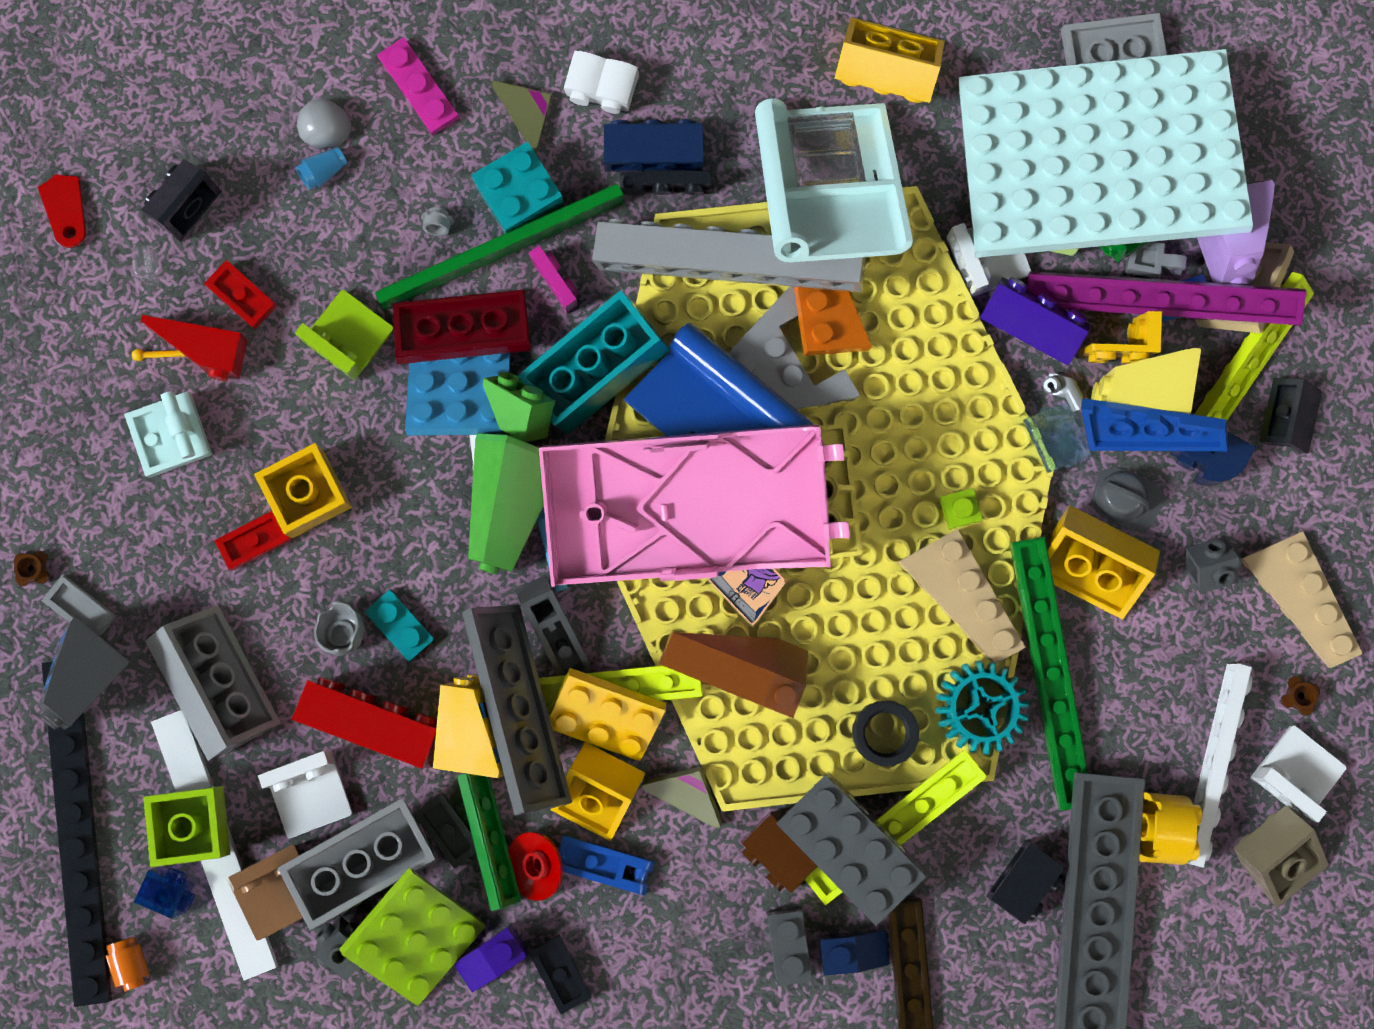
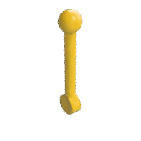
(139, 354)

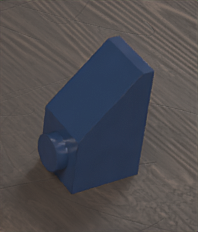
(853, 952)

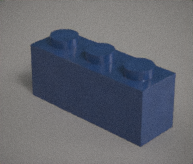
(653, 146)

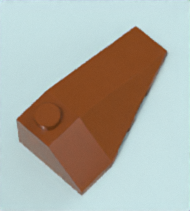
(748, 667)

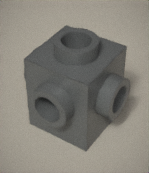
(1213, 564)
(327, 950)

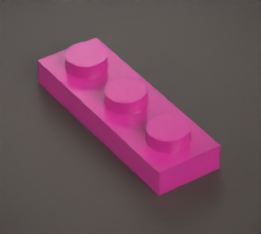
(418, 86)

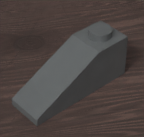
(552, 627)

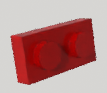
(240, 294)
(251, 541)

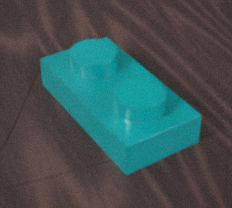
(399, 625)

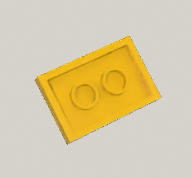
(606, 714)

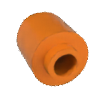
(127, 964)

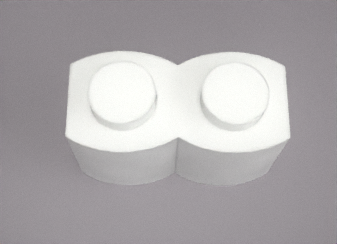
(601, 82)

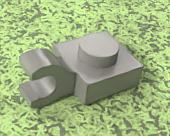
(1151, 260)

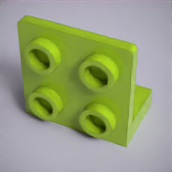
(346, 334)

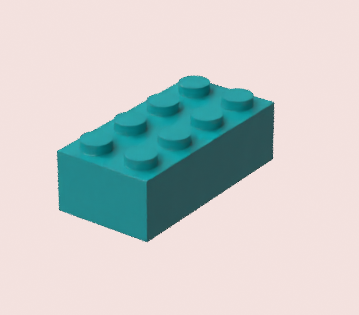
(595, 361)

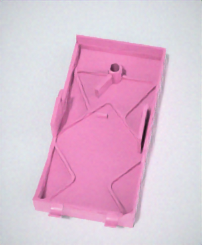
(688, 505)

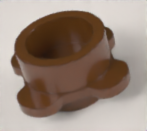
(24, 561)
(1310, 695)

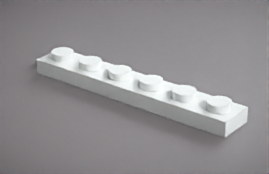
(1219, 752)

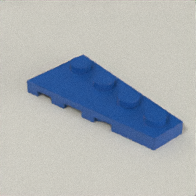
(1138, 428)

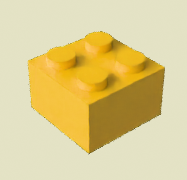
(303, 490)

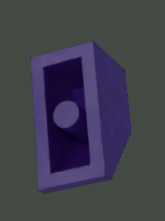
(491, 958)

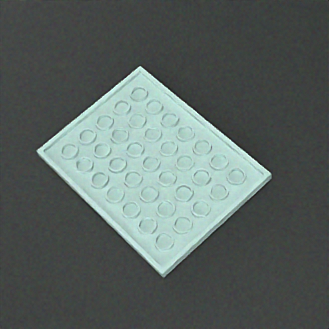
(1103, 154)

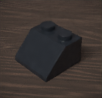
(181, 199)

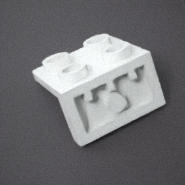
(984, 272)
(1299, 773)
(308, 793)

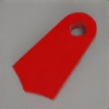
(64, 208)

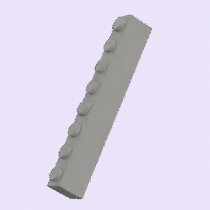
(715, 256)

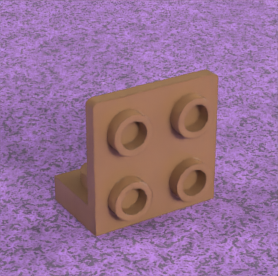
(264, 894)

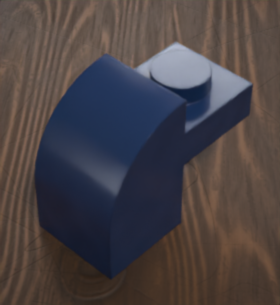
(1217, 466)

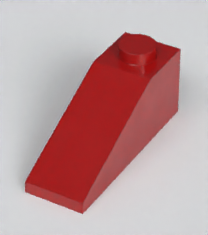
(210, 348)

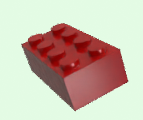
(367, 723)

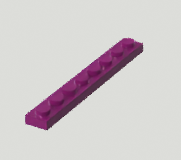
(1171, 297)

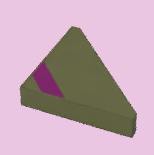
(526, 109)
(688, 792)

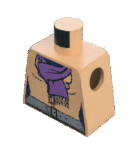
(749, 590)

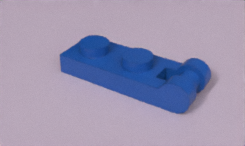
(604, 864)

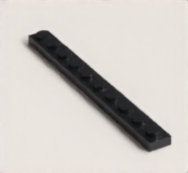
(79, 862)

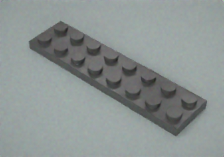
(1099, 902)

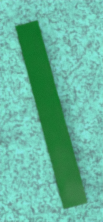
(500, 246)
(1049, 665)

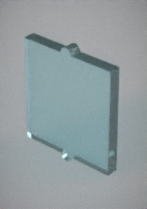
(1057, 437)

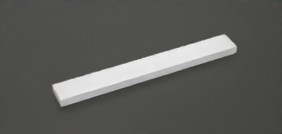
(189, 773)

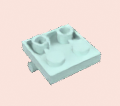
(168, 433)

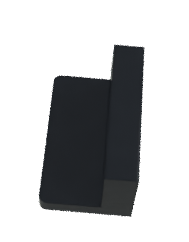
(1291, 414)

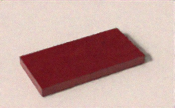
(461, 326)

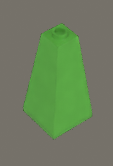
(504, 500)

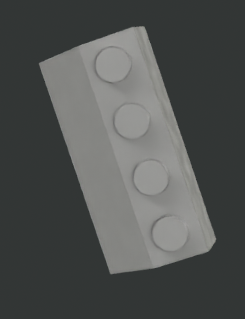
(212, 681)
(356, 864)

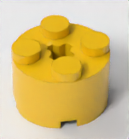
(1169, 829)

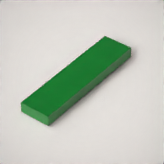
(489, 840)

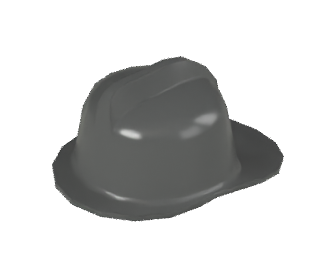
(1127, 499)

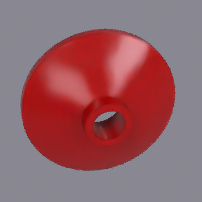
(536, 865)

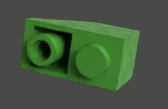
(519, 408)

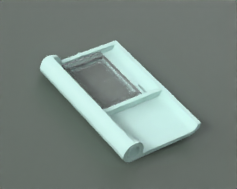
(824, 184)

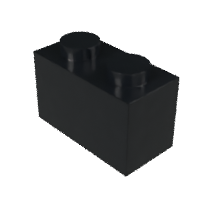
(1026, 883)

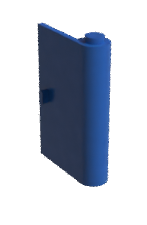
(707, 391)

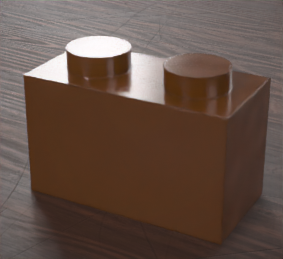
(778, 854)

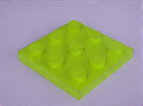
(412, 937)

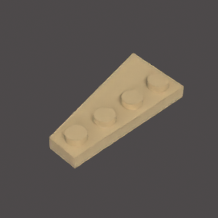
(961, 590)
(1302, 591)

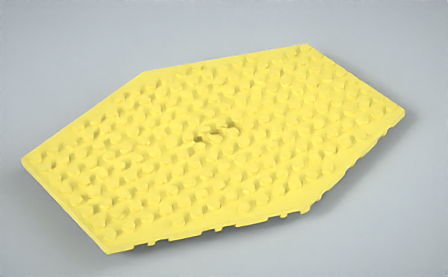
(926, 425)

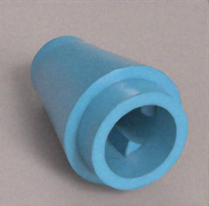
(320, 167)

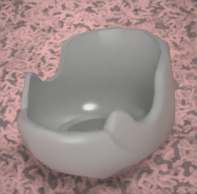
(323, 124)
(343, 639)

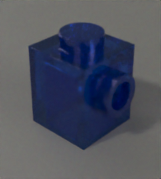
(166, 892)

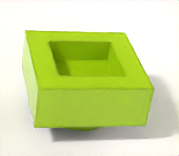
(960, 509)

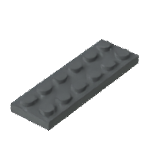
(516, 708)

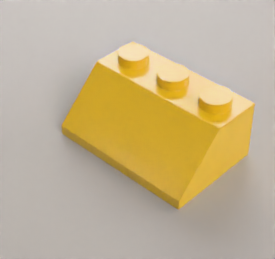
(890, 60)
(1099, 562)

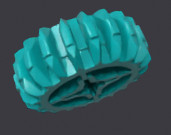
(988, 722)

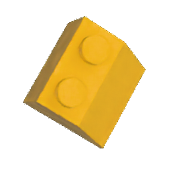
(599, 791)

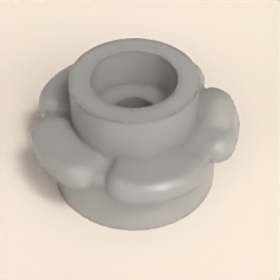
(436, 221)

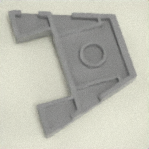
(773, 361)

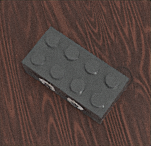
(852, 848)

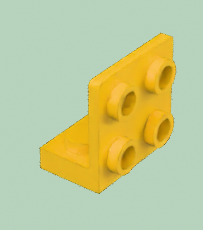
(1142, 333)

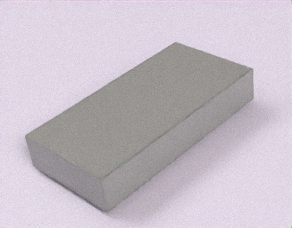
(72, 600)

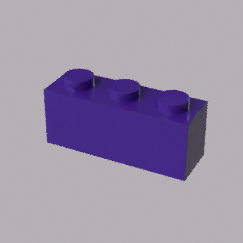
(1036, 320)

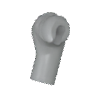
(1066, 388)

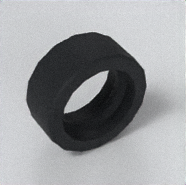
(885, 759)

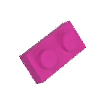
(562, 289)

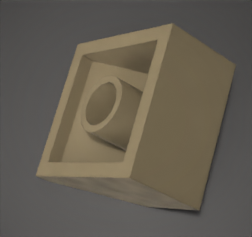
(1282, 855)

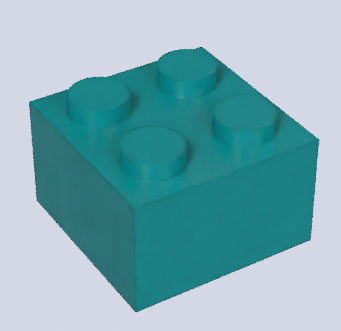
(517, 188)

